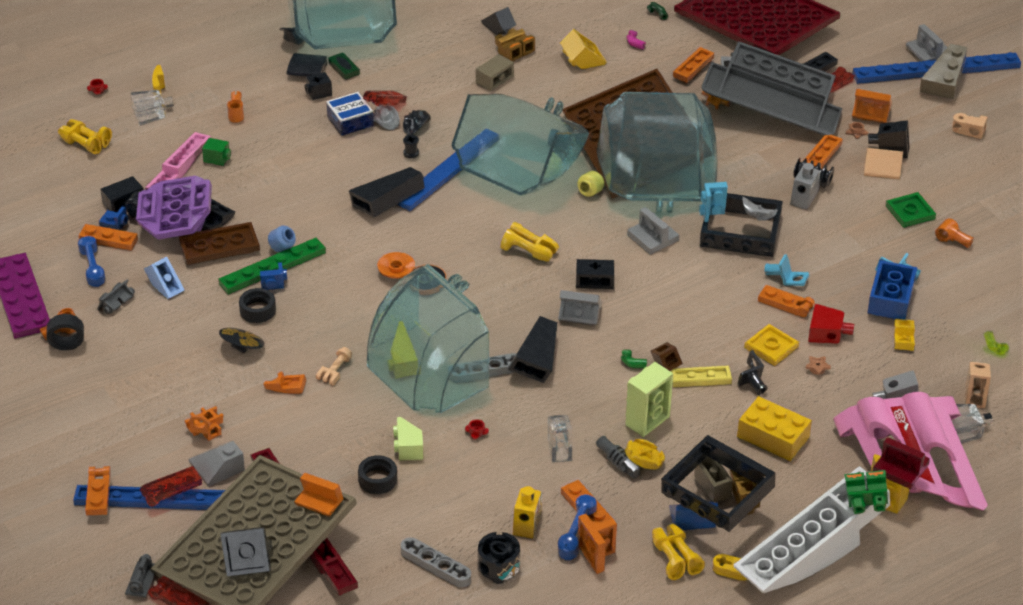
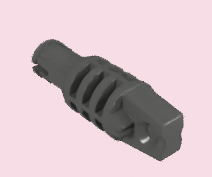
(618, 457)

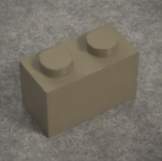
(494, 72)
(714, 480)

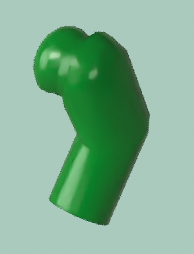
(631, 361)

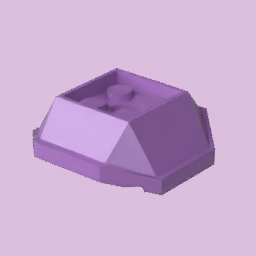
(174, 207)

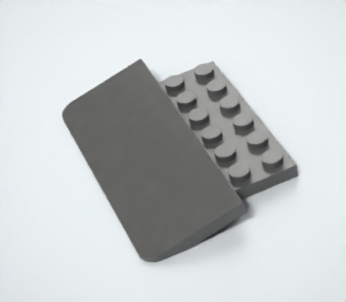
(775, 88)

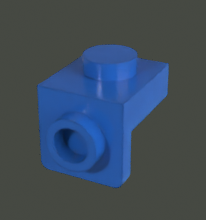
(273, 278)

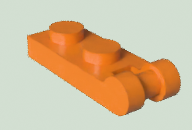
(786, 301)
(98, 491)

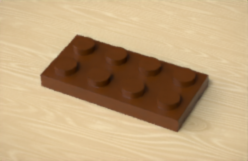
(219, 243)

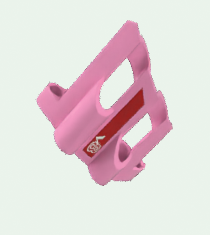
(920, 424)

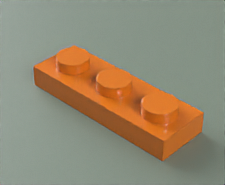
(693, 64)
(824, 150)
(110, 237)
(573, 491)

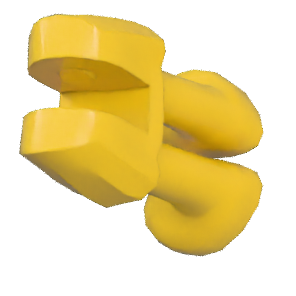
(76, 130)
(540, 247)
(676, 566)

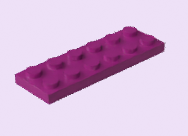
(21, 296)

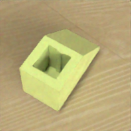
(409, 440)

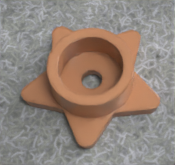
(856, 129)
(818, 365)

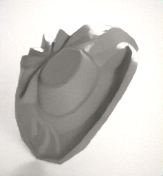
(386, 116)
(757, 211)

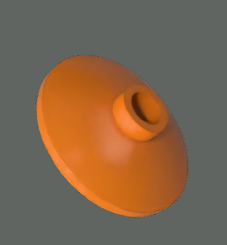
(396, 265)

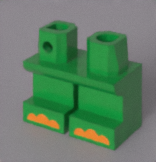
(875, 494)

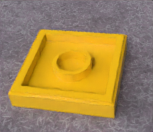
(771, 344)

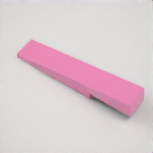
(181, 159)

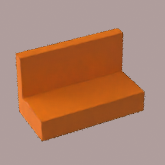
(319, 495)

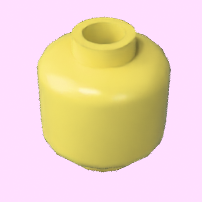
(590, 183)

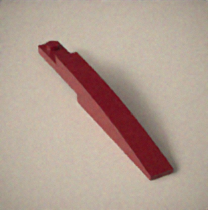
(325, 556)

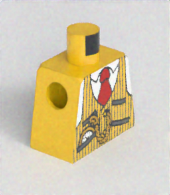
(529, 503)

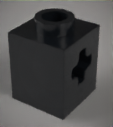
(318, 86)

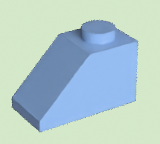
(164, 278)

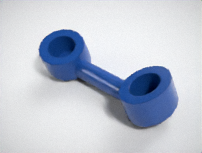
(94, 274)
(568, 543)

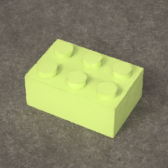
(649, 399)

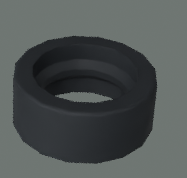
(253, 296)
(65, 321)
(377, 486)

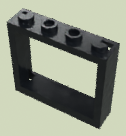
(740, 242)
(729, 458)

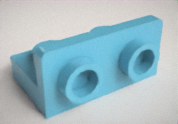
(713, 199)

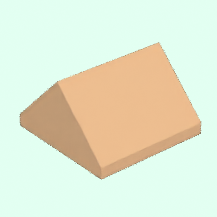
(883, 163)

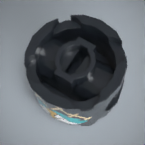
(498, 556)

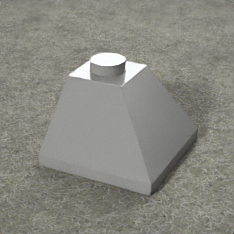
(219, 463)

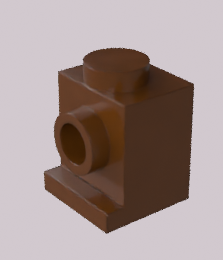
(666, 356)

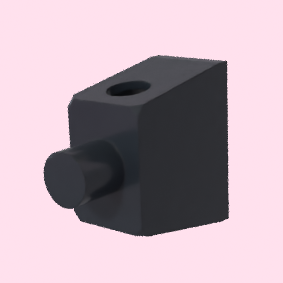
(892, 137)

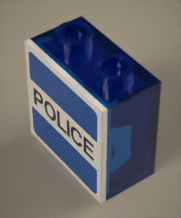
(349, 113)

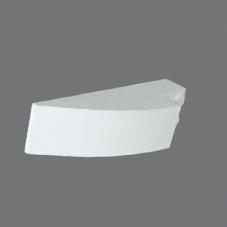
(808, 541)

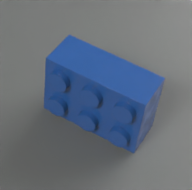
(892, 290)

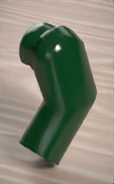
(660, 10)

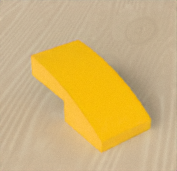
(158, 79)
(904, 334)

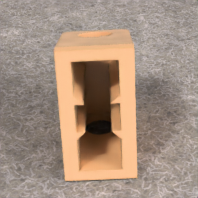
(977, 377)

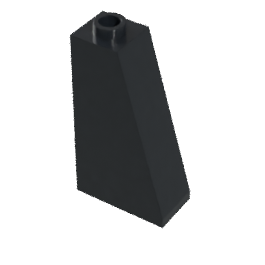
(386, 191)
(537, 351)

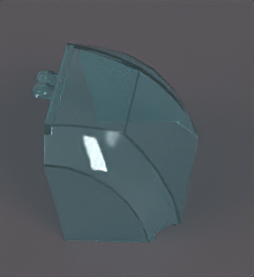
(342, 21)
(516, 142)
(658, 147)
(429, 341)

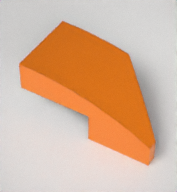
(287, 384)

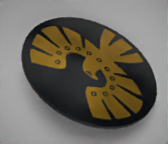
(241, 339)

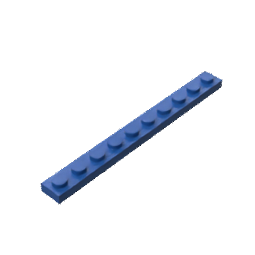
(918, 69)

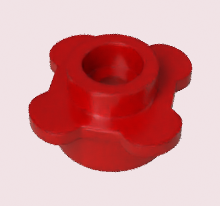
(97, 86)
(476, 428)

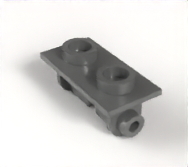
(110, 302)
(141, 577)

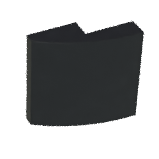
(306, 64)
(218, 216)

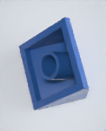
(688, 519)

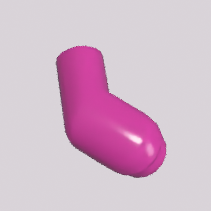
(633, 41)

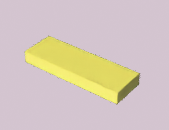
(701, 376)

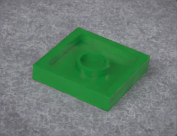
(910, 209)

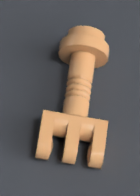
(331, 373)

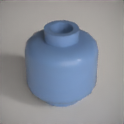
(281, 238)

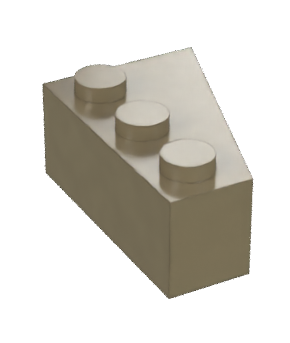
(945, 72)

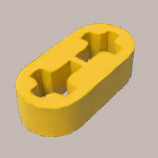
(728, 568)

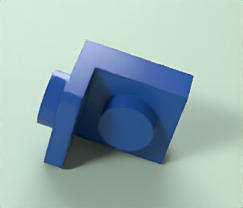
(114, 220)

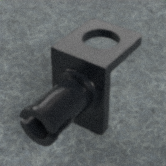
(753, 375)

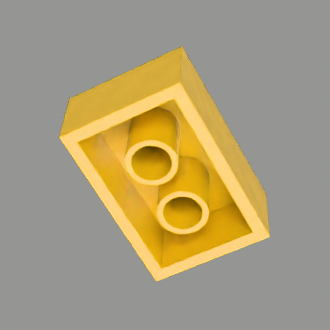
(774, 428)

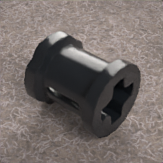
(411, 149)

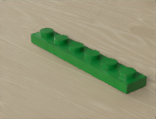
(289, 259)

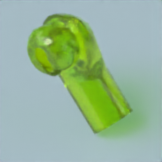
(999, 349)

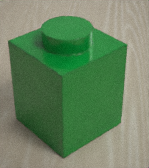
(216, 151)

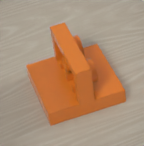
(872, 106)
(596, 540)

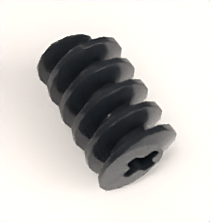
(825, 175)

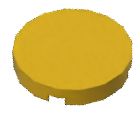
(644, 454)

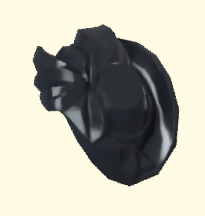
(290, 36)
(415, 121)

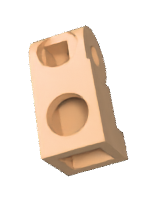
(969, 125)

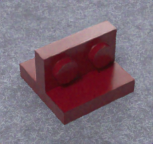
(901, 463)

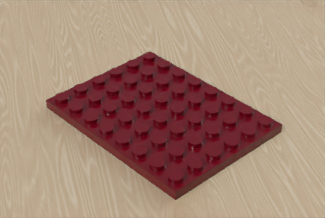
(761, 23)

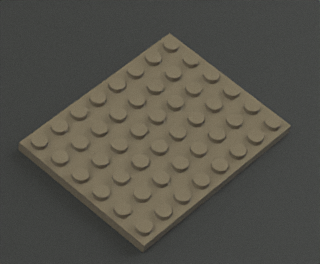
(256, 499)

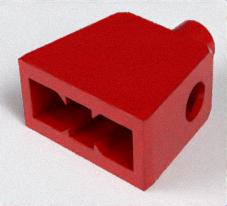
(828, 325)

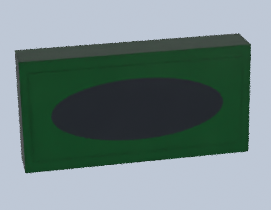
(344, 65)

